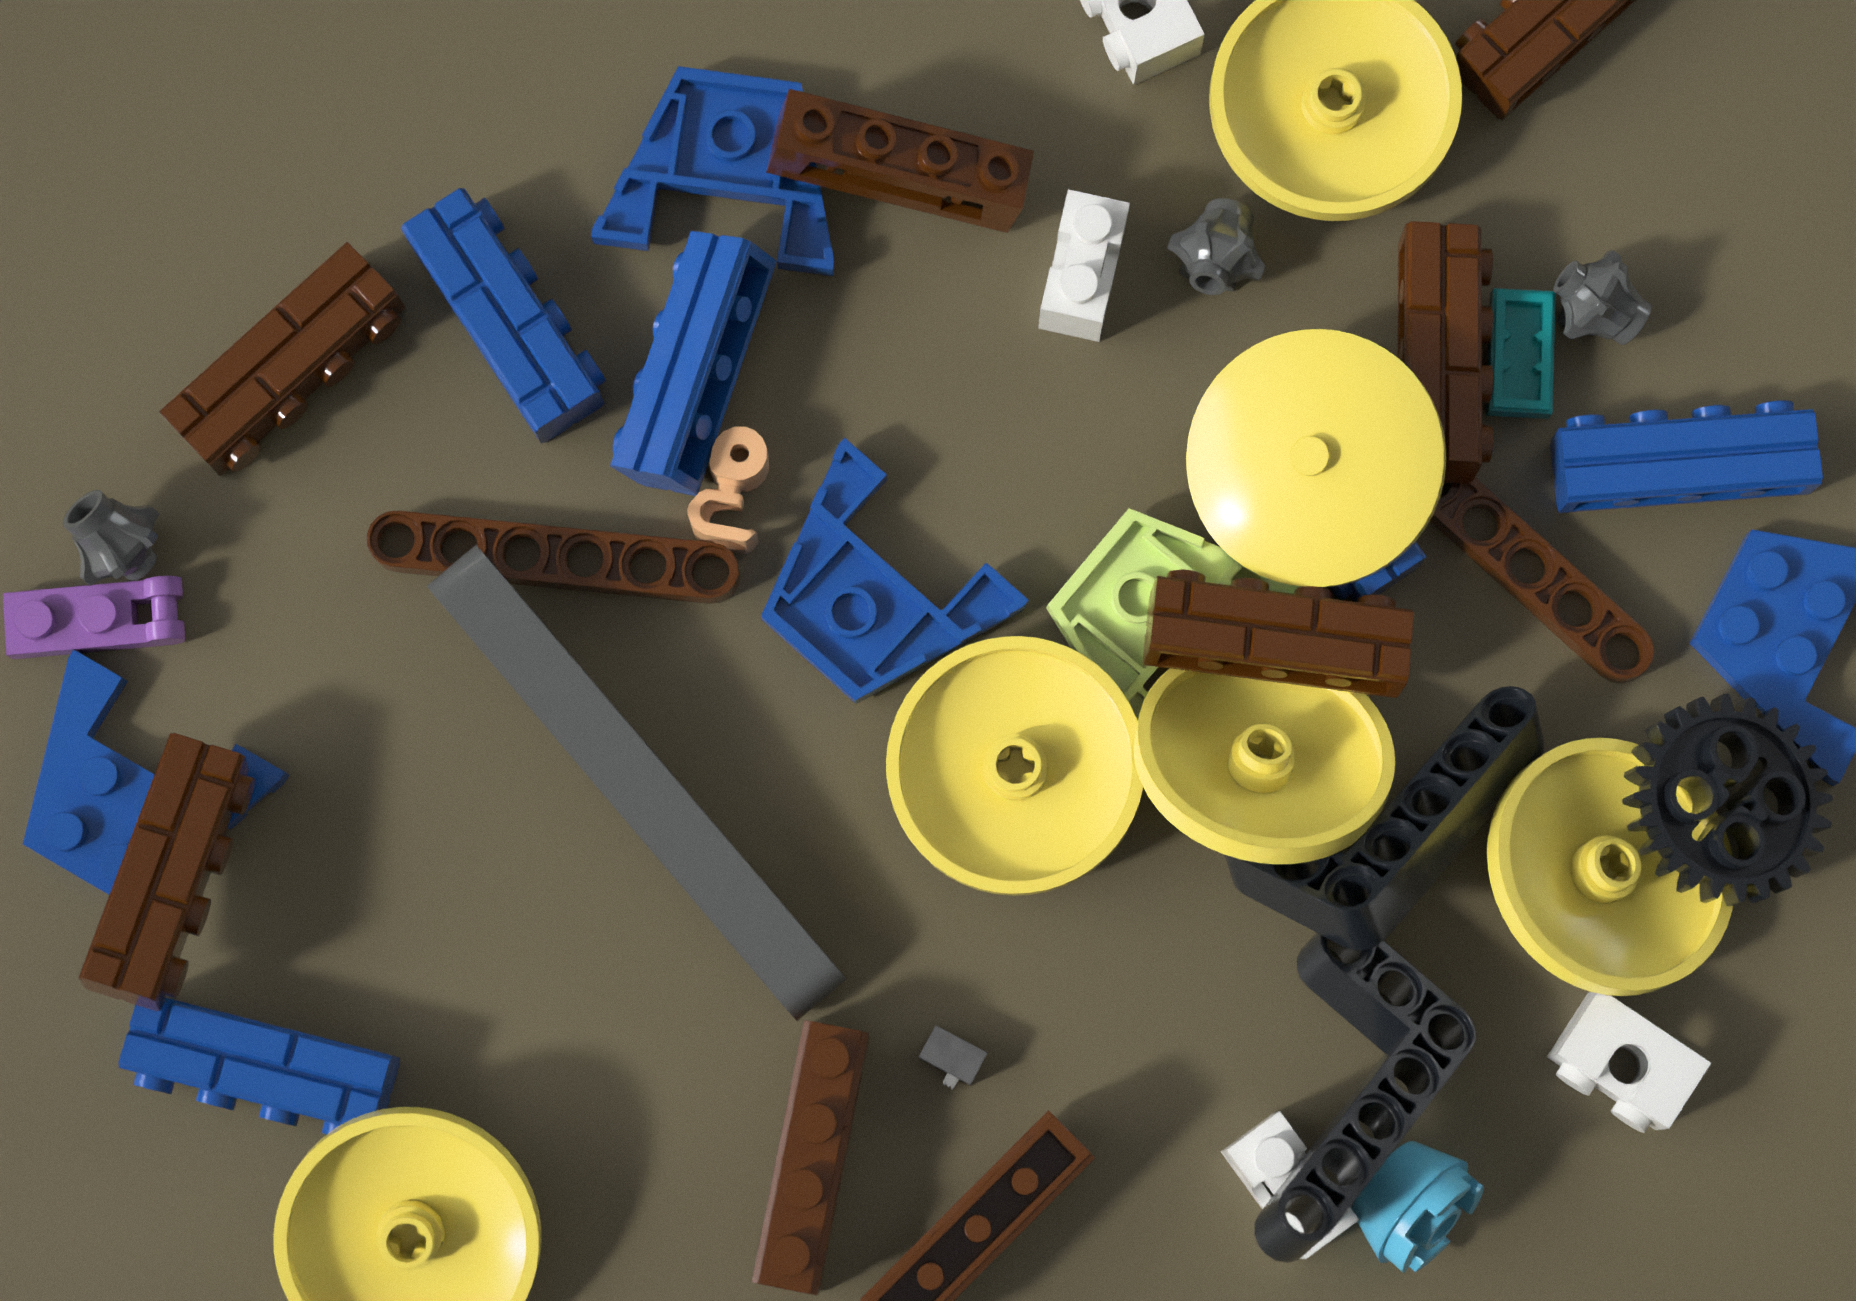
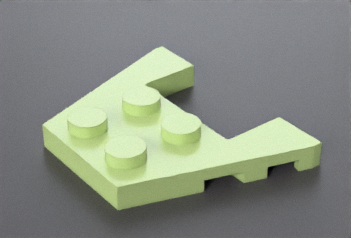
(1108, 596)

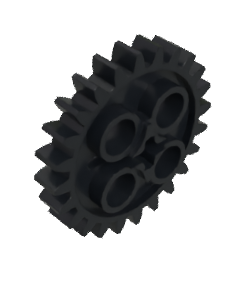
(1687, 757)

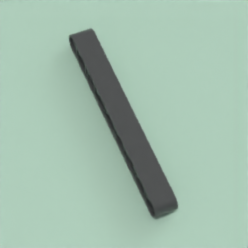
(636, 783)

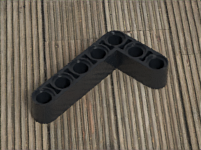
(1392, 865)
(1378, 1102)

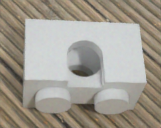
(1152, 42)
(1074, 292)
(1665, 1066)
(1269, 1156)

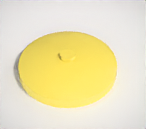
(1335, 103)
(1316, 458)
(1263, 764)
(1014, 765)
(1578, 885)
(407, 1213)

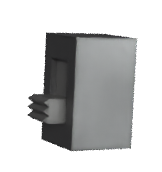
(952, 1056)

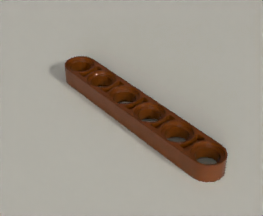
(555, 547)
(1558, 579)

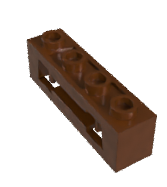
(900, 161)

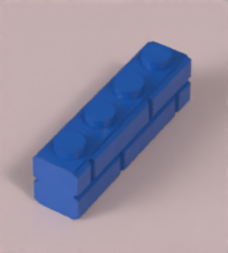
(504, 315)
(693, 362)
(1685, 459)
(256, 1063)

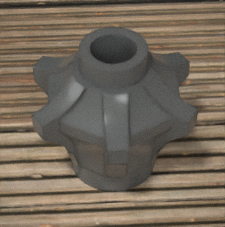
(1218, 248)
(1600, 300)
(111, 537)

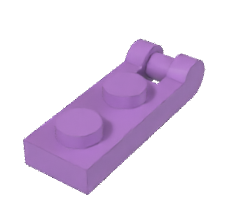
(92, 618)

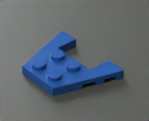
(716, 141)
(858, 613)
(1775, 630)
(92, 794)

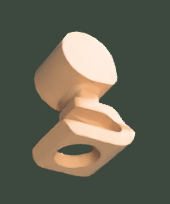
(737, 465)

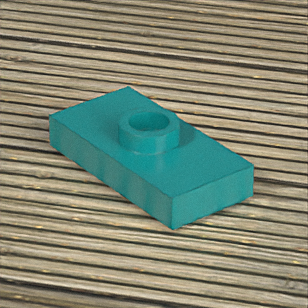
(1522, 353)

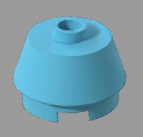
(1415, 1204)

